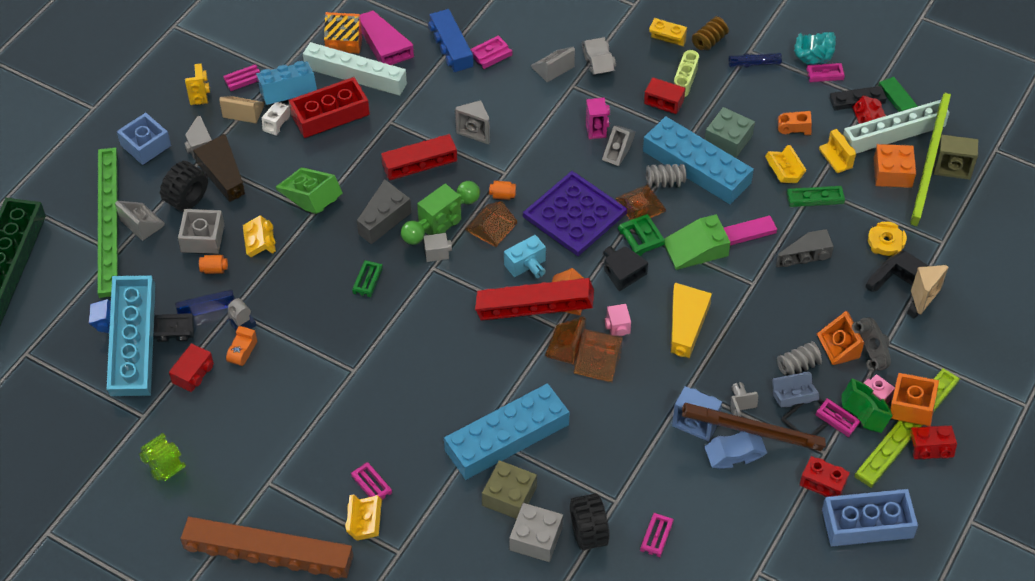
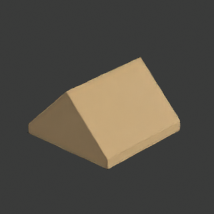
(241, 108)
(927, 285)

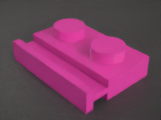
(491, 52)

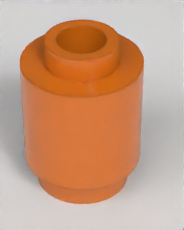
(502, 190)
(213, 264)

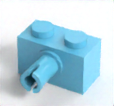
(526, 256)

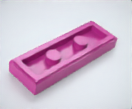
(750, 230)

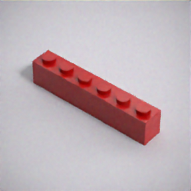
(535, 299)

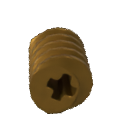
(710, 34)

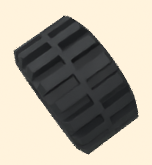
(184, 186)
(589, 521)

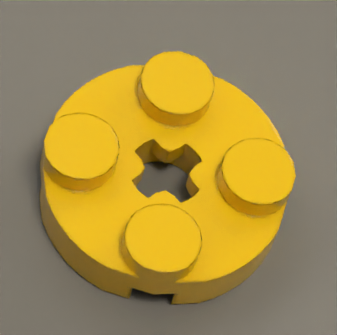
(884, 247)

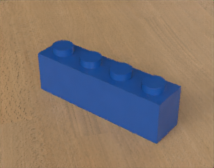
(451, 40)

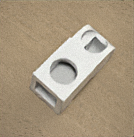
(275, 117)

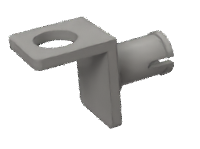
(742, 400)

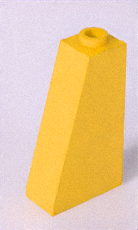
(688, 316)

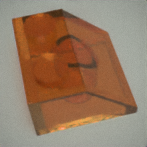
(598, 355)

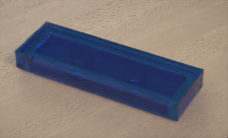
(205, 303)

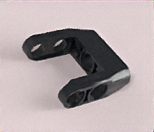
(903, 266)

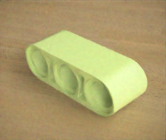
(687, 70)

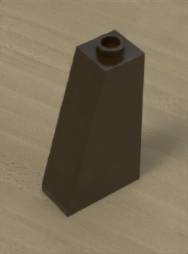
(219, 164)

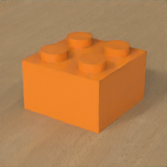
(894, 165)
(914, 399)

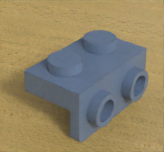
(794, 389)

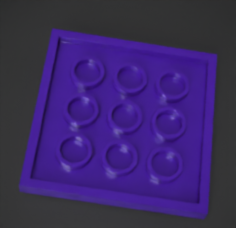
(575, 213)

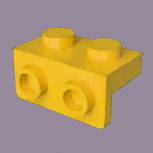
(668, 32)
(197, 87)
(838, 152)
(786, 165)
(258, 236)
(363, 517)

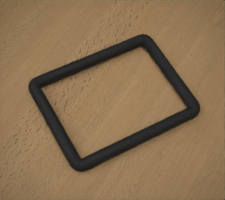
(794, 409)

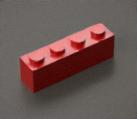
(419, 157)

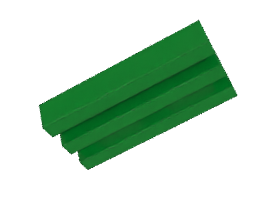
(356, 288)

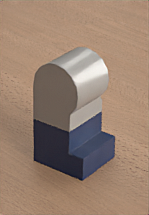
(240, 315)

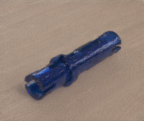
(761, 59)

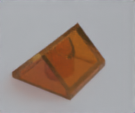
(492, 223)
(566, 340)

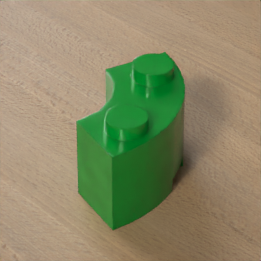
(861, 401)

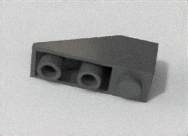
(809, 248)

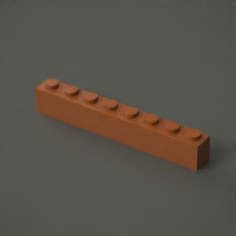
(267, 547)

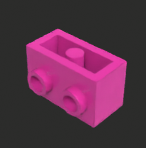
(597, 118)

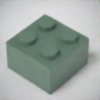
(730, 131)

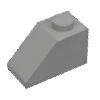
(196, 136)
(618, 145)

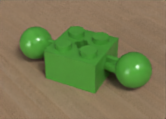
(439, 211)

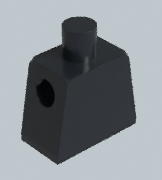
(624, 266)

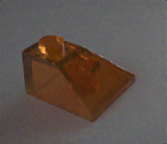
(641, 202)

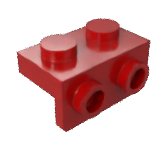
(868, 109)
(933, 442)

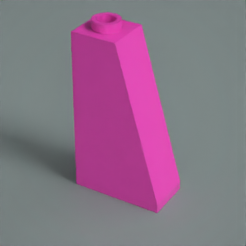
(384, 40)

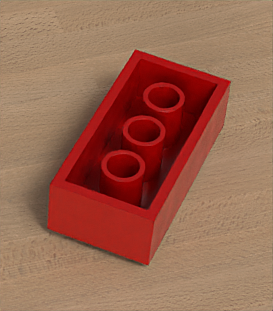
(329, 107)

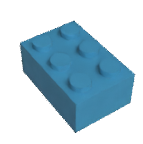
(286, 82)

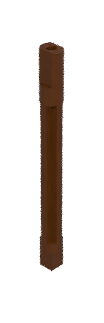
(752, 426)

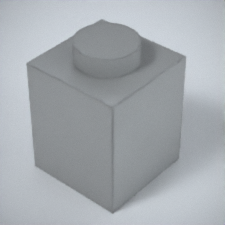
(437, 247)

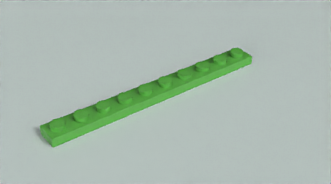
(107, 220)

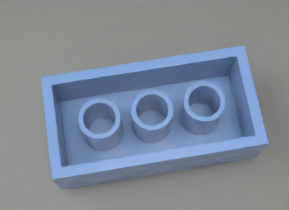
(869, 517)

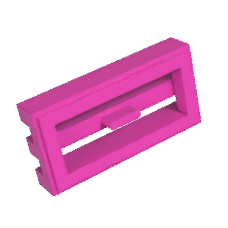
(824, 72)
(241, 77)
(836, 420)
(387, 490)
(651, 549)

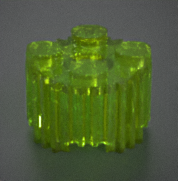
(162, 458)

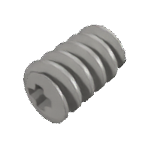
(665, 175)
(799, 358)

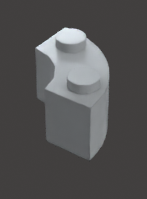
(599, 56)

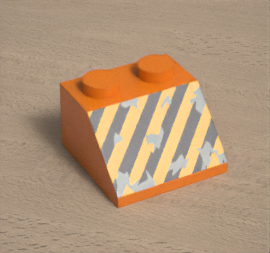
(343, 32)

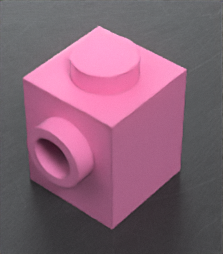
(618, 320)
(881, 388)

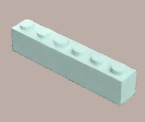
(347, 65)
(893, 127)

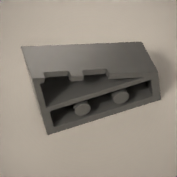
(383, 212)

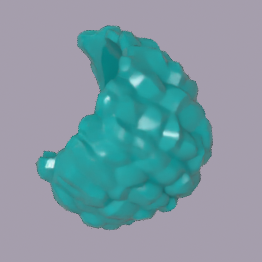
(815, 48)

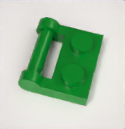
(646, 232)

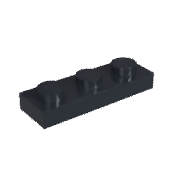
(848, 99)

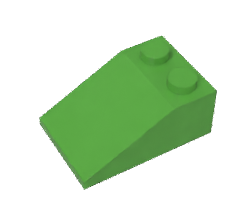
(310, 189)
(698, 243)

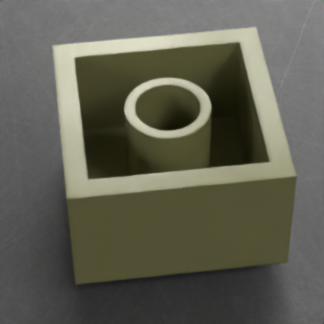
(956, 157)
(509, 489)

